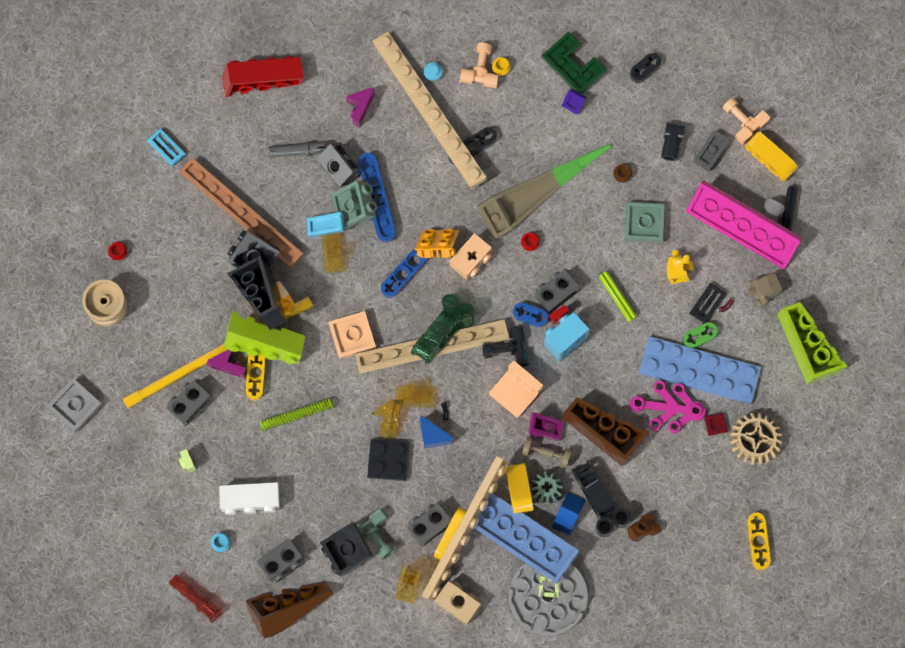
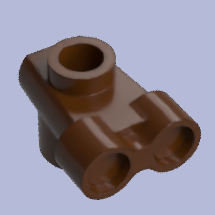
(643, 527)

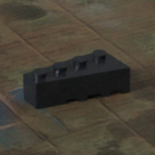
(260, 290)

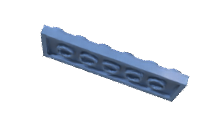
(700, 370)
(526, 539)

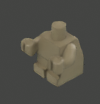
(764, 288)

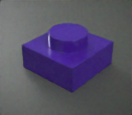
(574, 101)

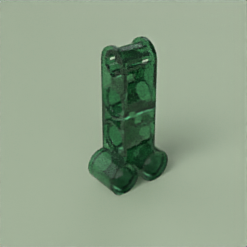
(443, 328)

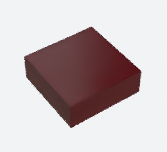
(715, 424)

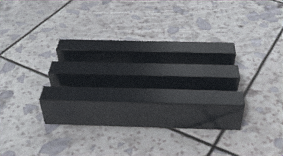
(699, 316)

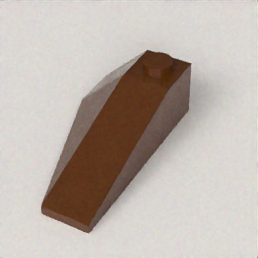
(280, 611)

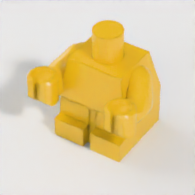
(677, 269)

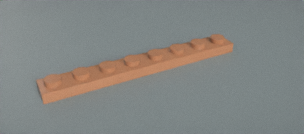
(239, 210)

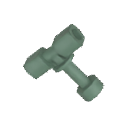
(371, 528)

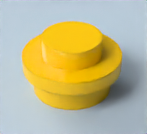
(501, 66)

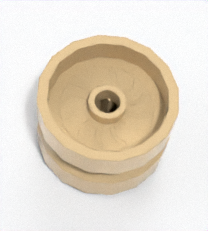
(115, 299)

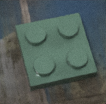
(644, 222)

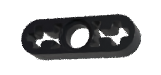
(486, 143)

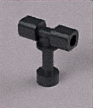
(515, 347)

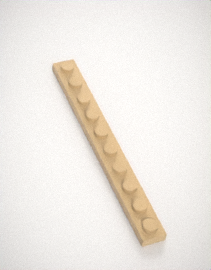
(429, 110)

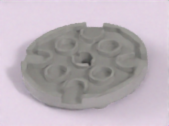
(543, 616)

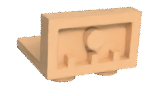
(516, 389)

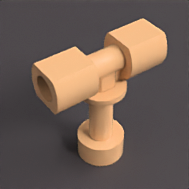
(479, 73)
(749, 124)

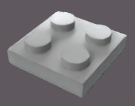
(74, 405)

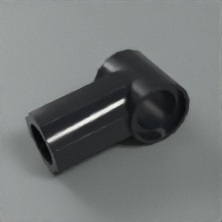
(673, 136)

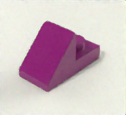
(362, 101)
(223, 363)
(545, 426)

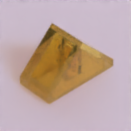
(408, 584)

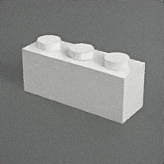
(249, 498)

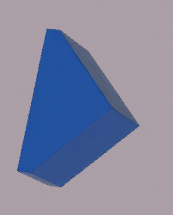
(433, 435)
(568, 513)

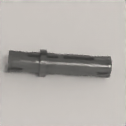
(297, 150)

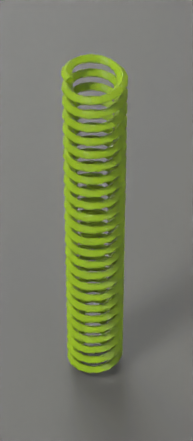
(299, 414)

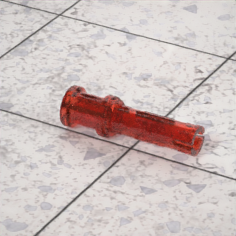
(202, 603)

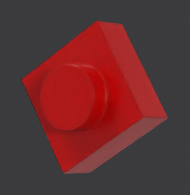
(557, 315)

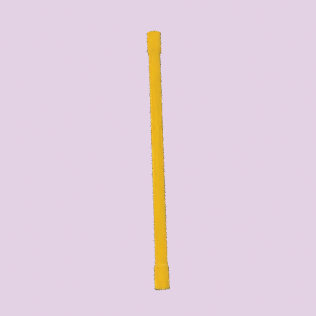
(139, 395)

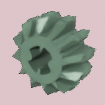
(553, 492)

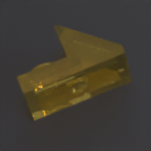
(332, 253)
(415, 396)
(391, 413)

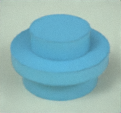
(433, 71)
(220, 542)

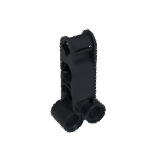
(599, 499)

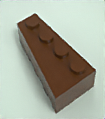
(607, 432)

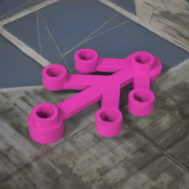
(670, 407)

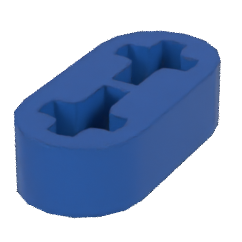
(531, 310)

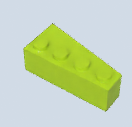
(257, 339)
(810, 348)

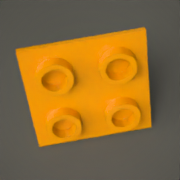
(436, 241)

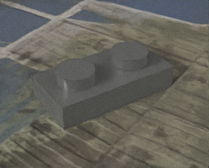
(711, 150)

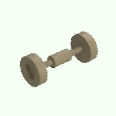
(546, 451)

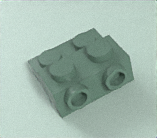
(355, 203)

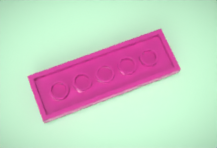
(743, 224)

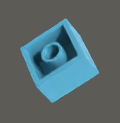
(566, 336)

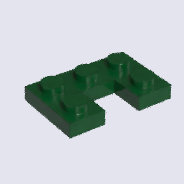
(558, 59)

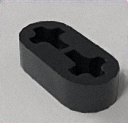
(648, 71)

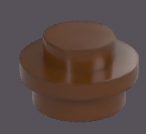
(622, 173)

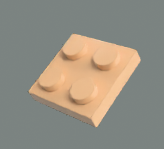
(352, 335)

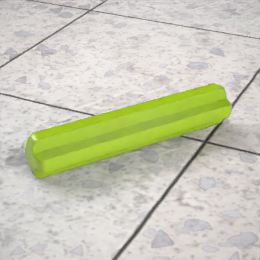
(617, 296)

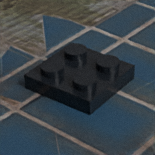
(388, 460)

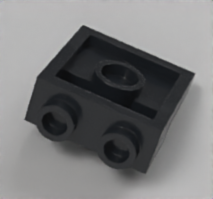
(250, 247)
(346, 549)

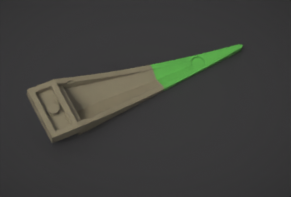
(513, 204)

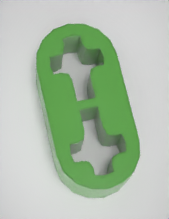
(698, 332)

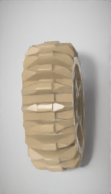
(738, 436)

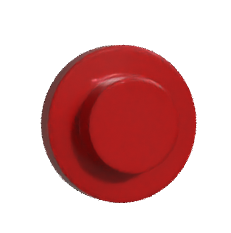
(530, 241)
(117, 251)

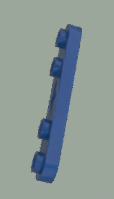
(383, 221)

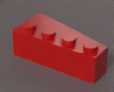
(261, 74)

